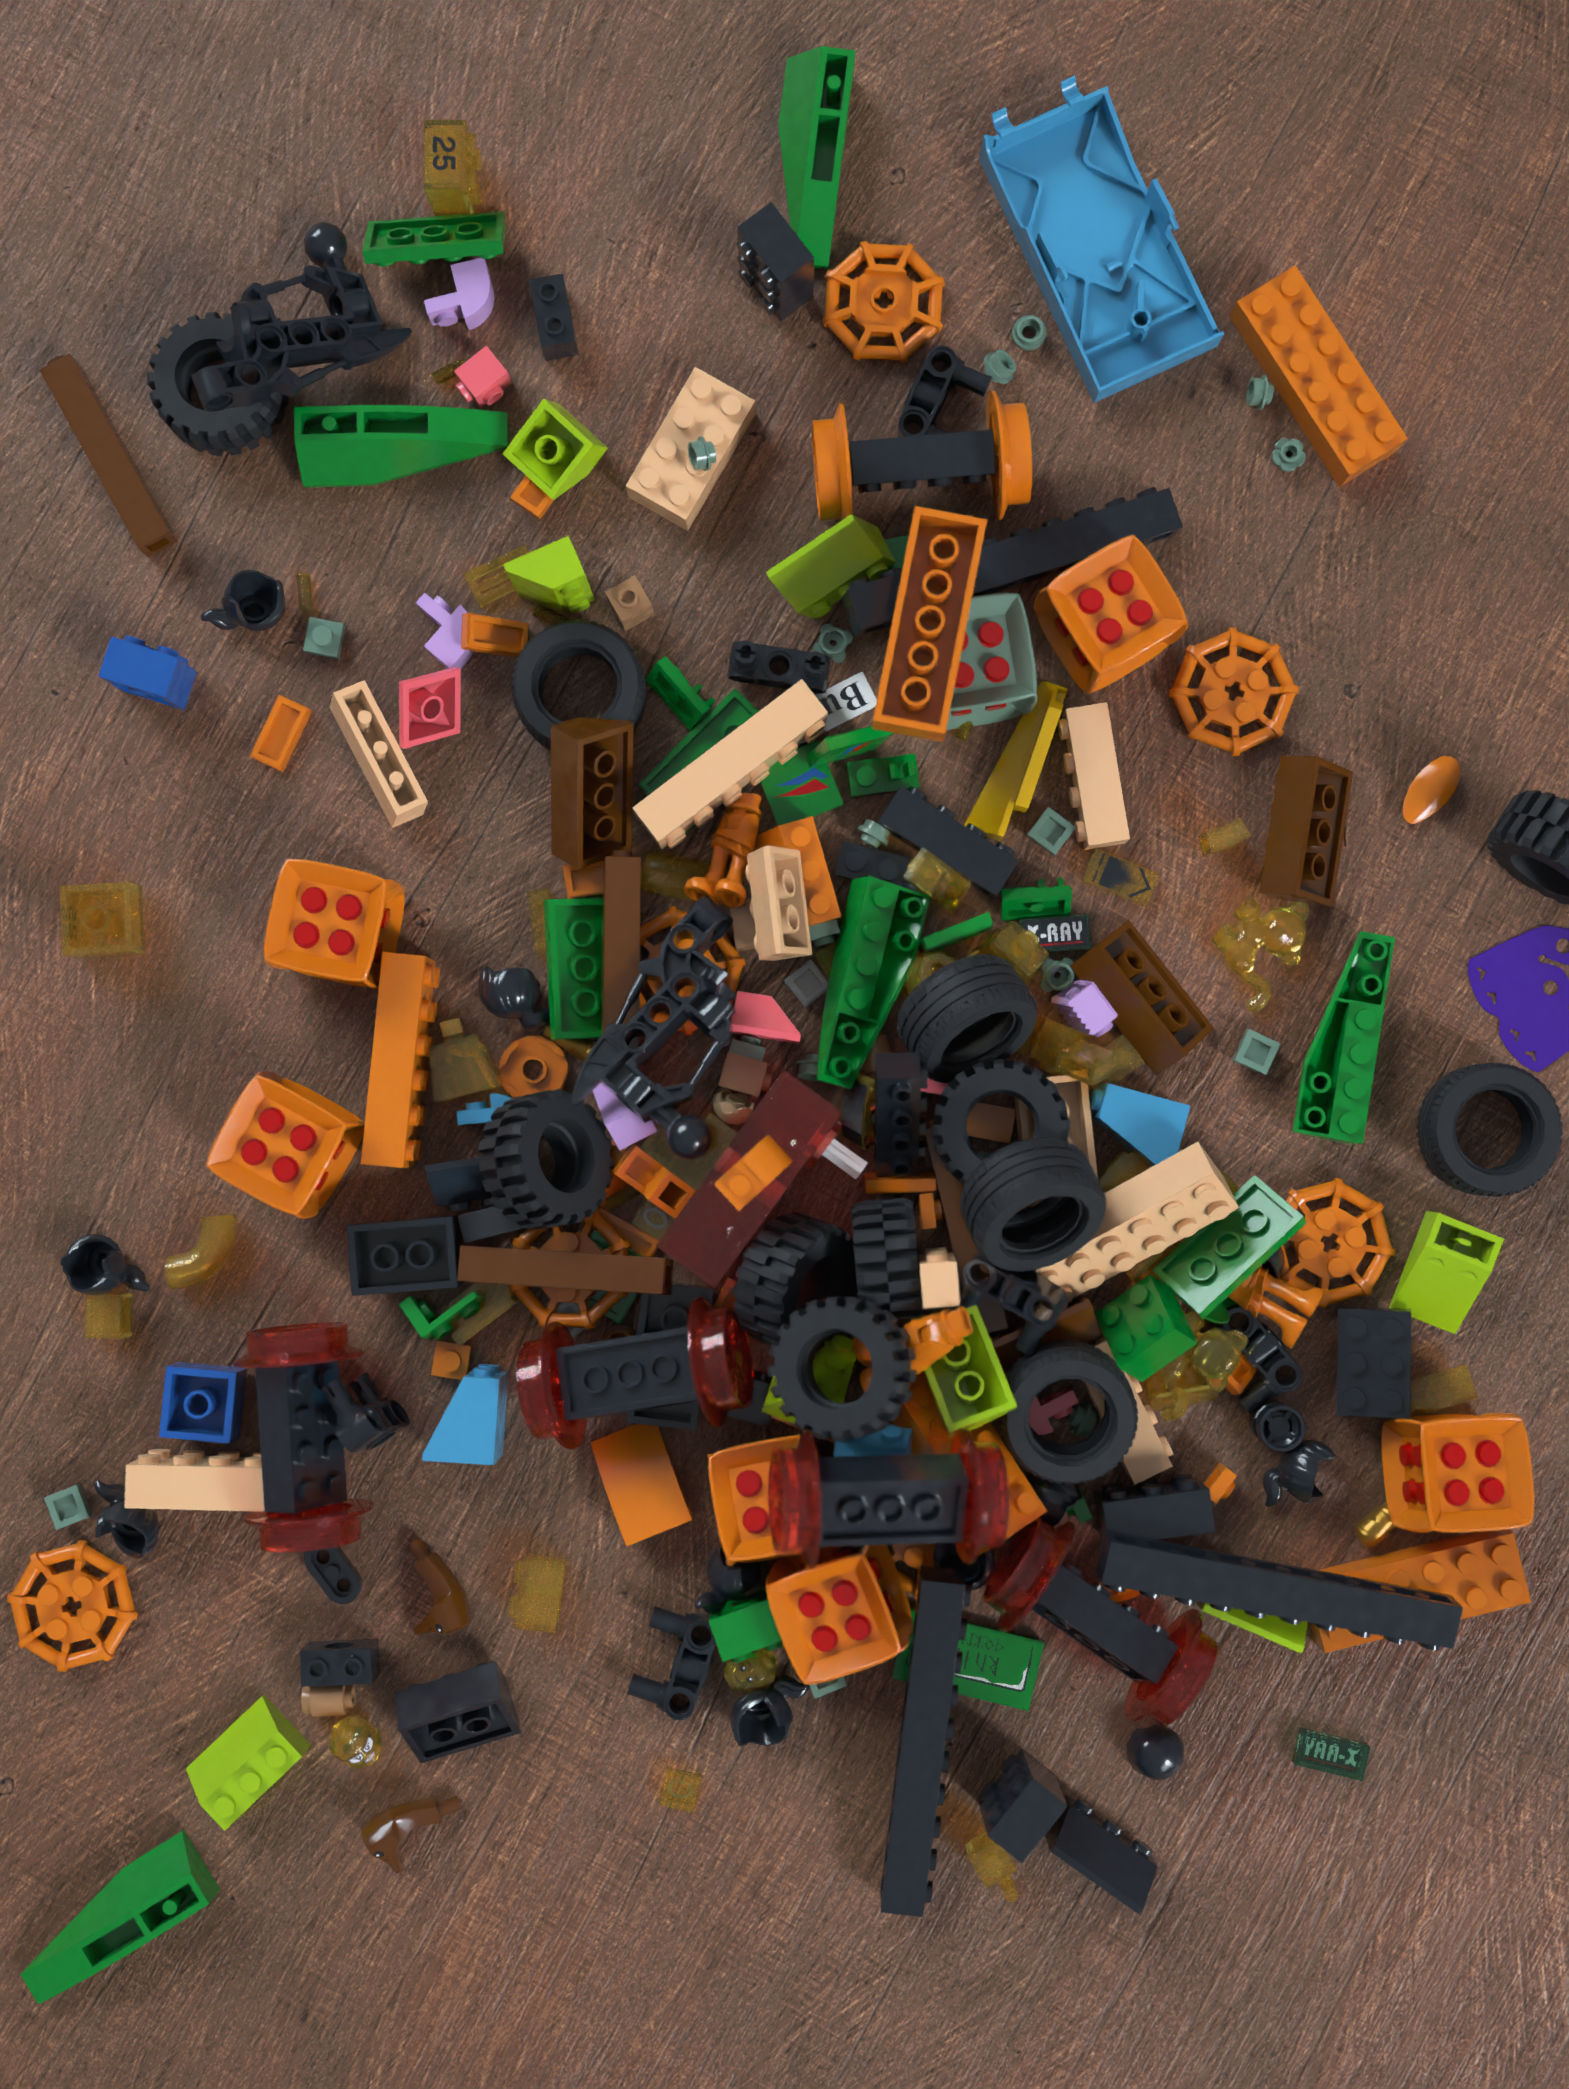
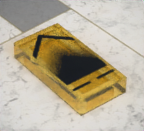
(1120, 877)

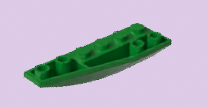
(813, 142)
(389, 441)
(867, 972)
(1344, 1049)
(126, 1914)

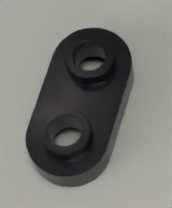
(330, 1572)

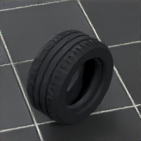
(562, 642)
(967, 1015)
(1539, 1129)
(1019, 1177)
(1089, 1456)

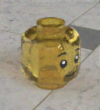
(753, 1672)

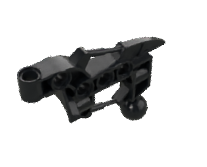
(267, 348)
(708, 1008)

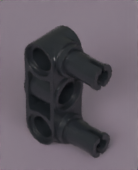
(932, 387)
(751, 663)
(1018, 1293)
(1266, 1354)
(368, 1422)
(689, 1666)

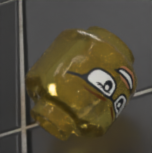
(355, 1742)

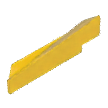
(1020, 764)

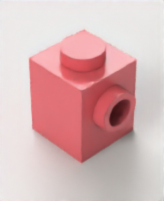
(482, 378)

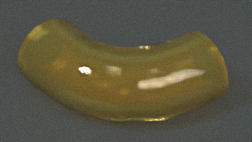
(206, 1256)

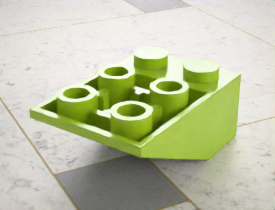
(1445, 1271)

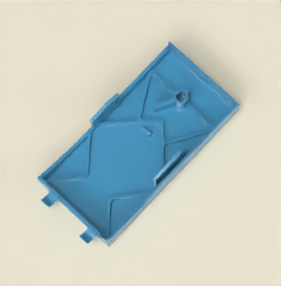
(1098, 242)

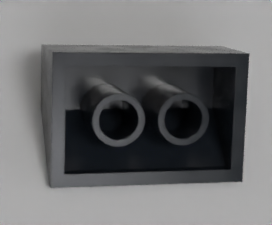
(458, 1183)
(456, 1712)
(1103, 1853)

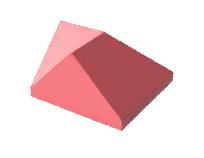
(429, 707)
(762, 1018)

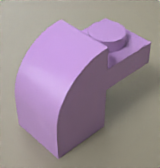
(471, 301)
(446, 642)

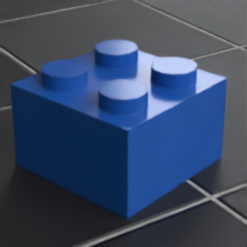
(148, 672)
(202, 1402)

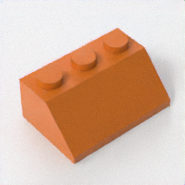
(818, 887)

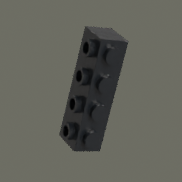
(958, 846)
(898, 1114)

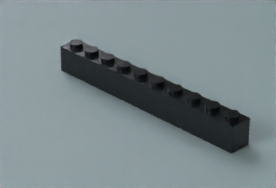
(1030, 553)
(1278, 1590)
(922, 1740)

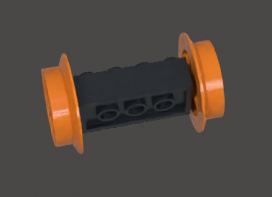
(998, 451)

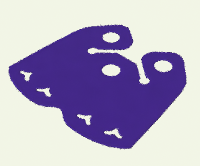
(1520, 998)

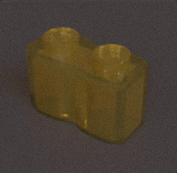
(539, 1594)

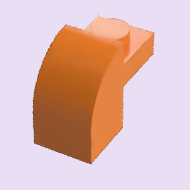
(753, 1172)
(654, 1181)

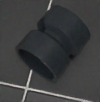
(1277, 1426)

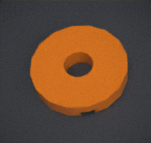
(533, 1048)

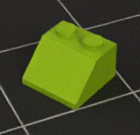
(554, 449)

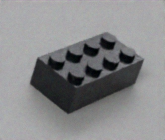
(663, 1314)

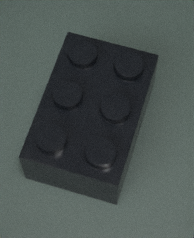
(775, 262)
(404, 1255)
(1374, 1362)
(1155, 1508)
(1021, 1804)

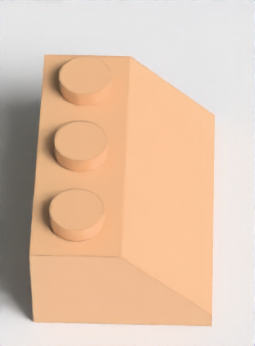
(778, 903)

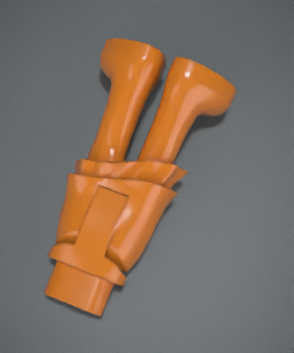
(734, 839)
(1250, 1296)
(930, 1338)

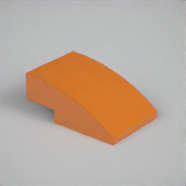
(641, 1482)

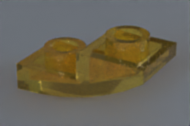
(937, 880)
(1441, 1390)

